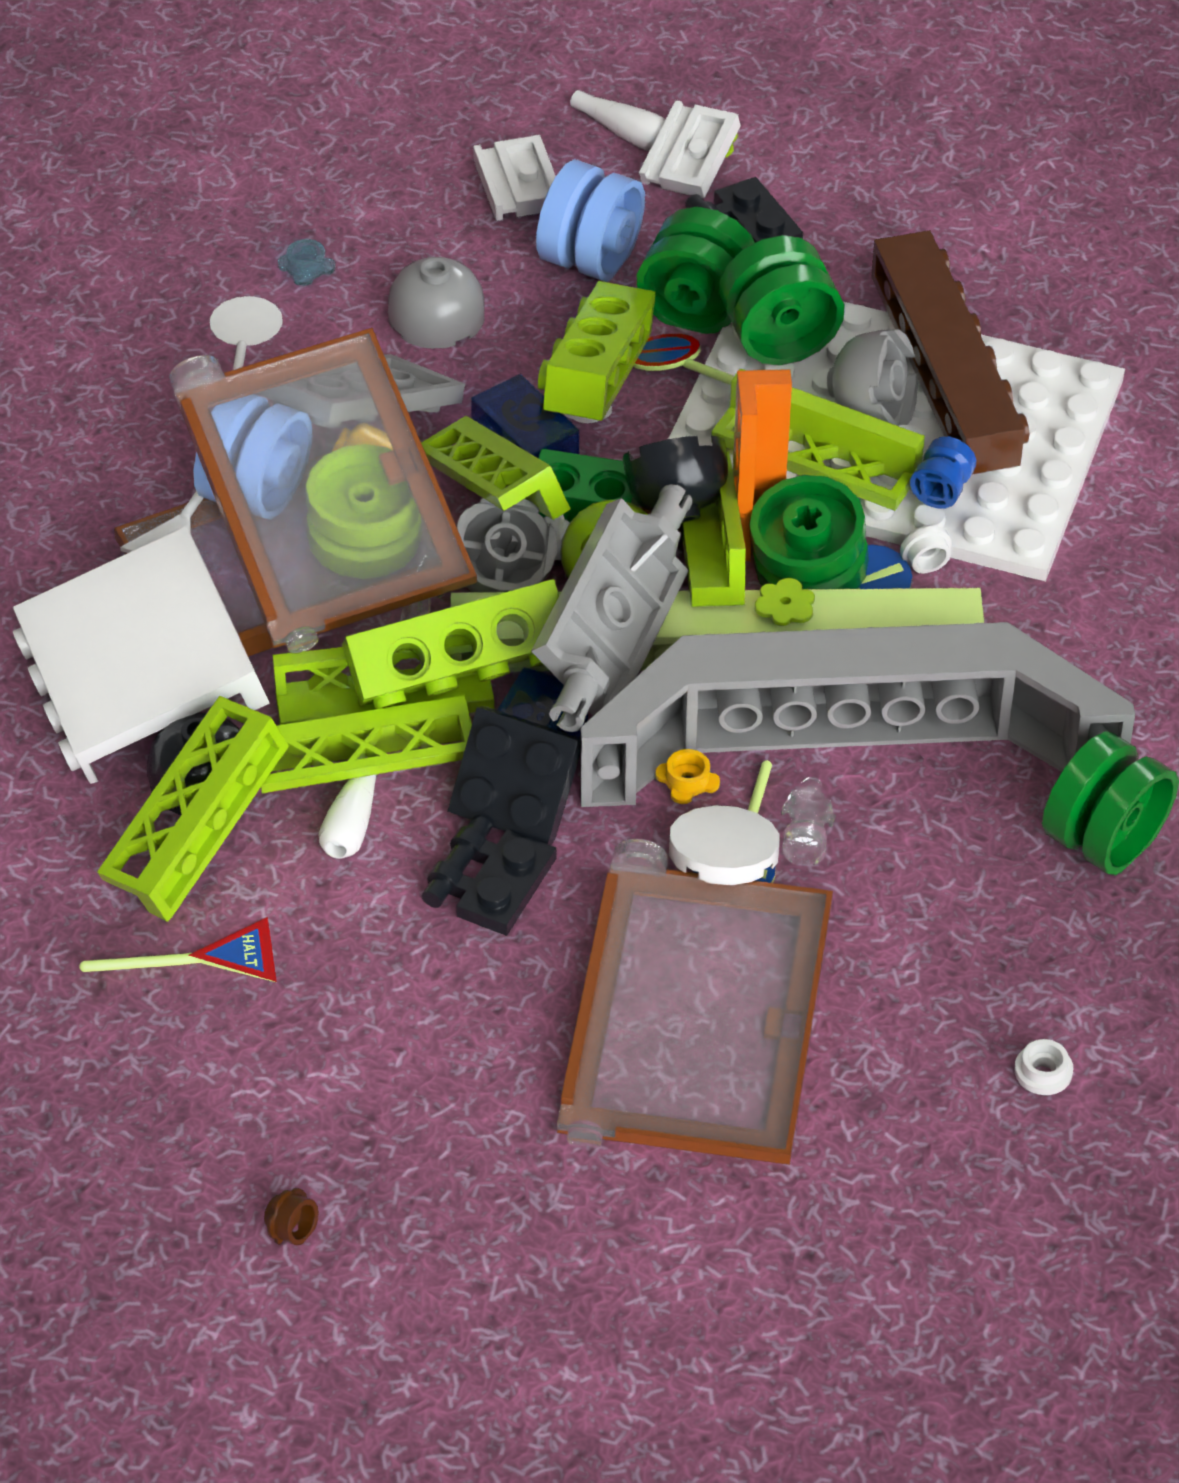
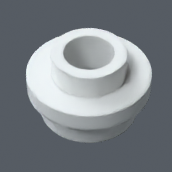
(926, 548)
(1047, 1054)

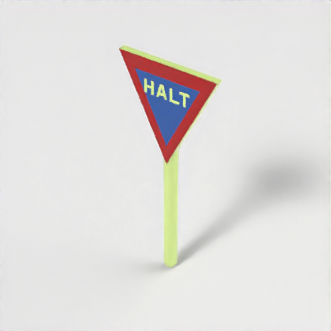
(243, 952)

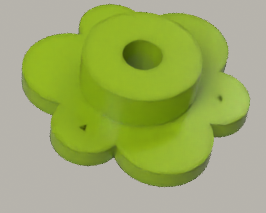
(785, 602)

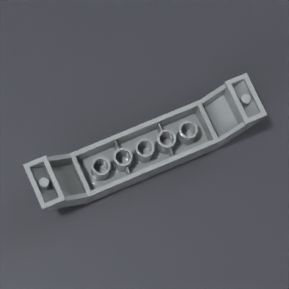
(844, 693)

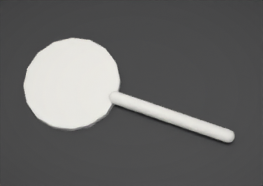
(245, 323)

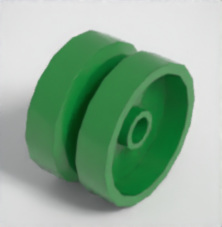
(687, 267)
(781, 300)
(810, 533)
(1110, 802)

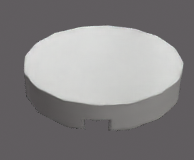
(724, 844)

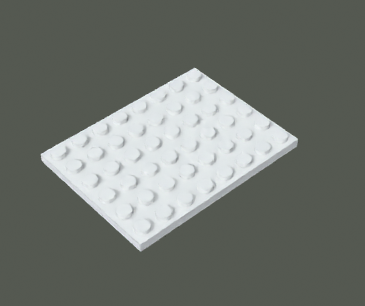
(1003, 516)

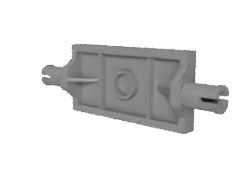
(613, 605)

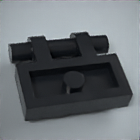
(752, 207)
(502, 885)

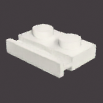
(690, 149)
(515, 175)

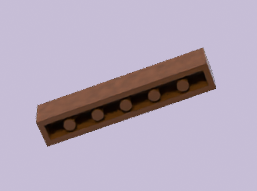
(948, 349)

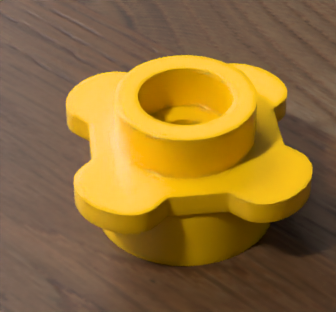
(687, 763)

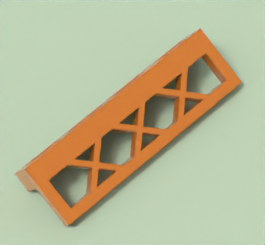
(760, 438)

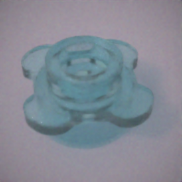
(306, 261)

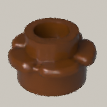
(287, 1211)

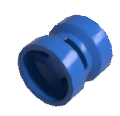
(943, 472)

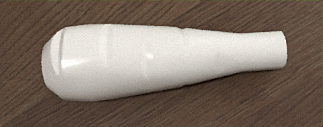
(624, 120)
(348, 818)

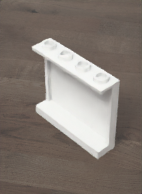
(133, 649)

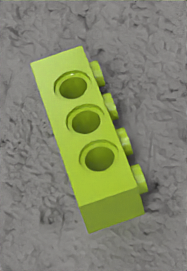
(597, 350)
(371, 651)

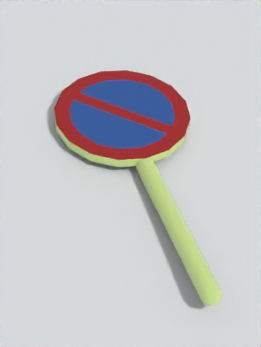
(675, 350)

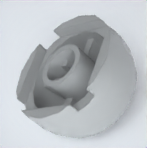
(436, 303)
(874, 376)
(507, 546)

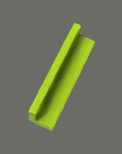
(843, 433)
(494, 467)
(716, 550)
(334, 694)
(371, 735)
(214, 807)

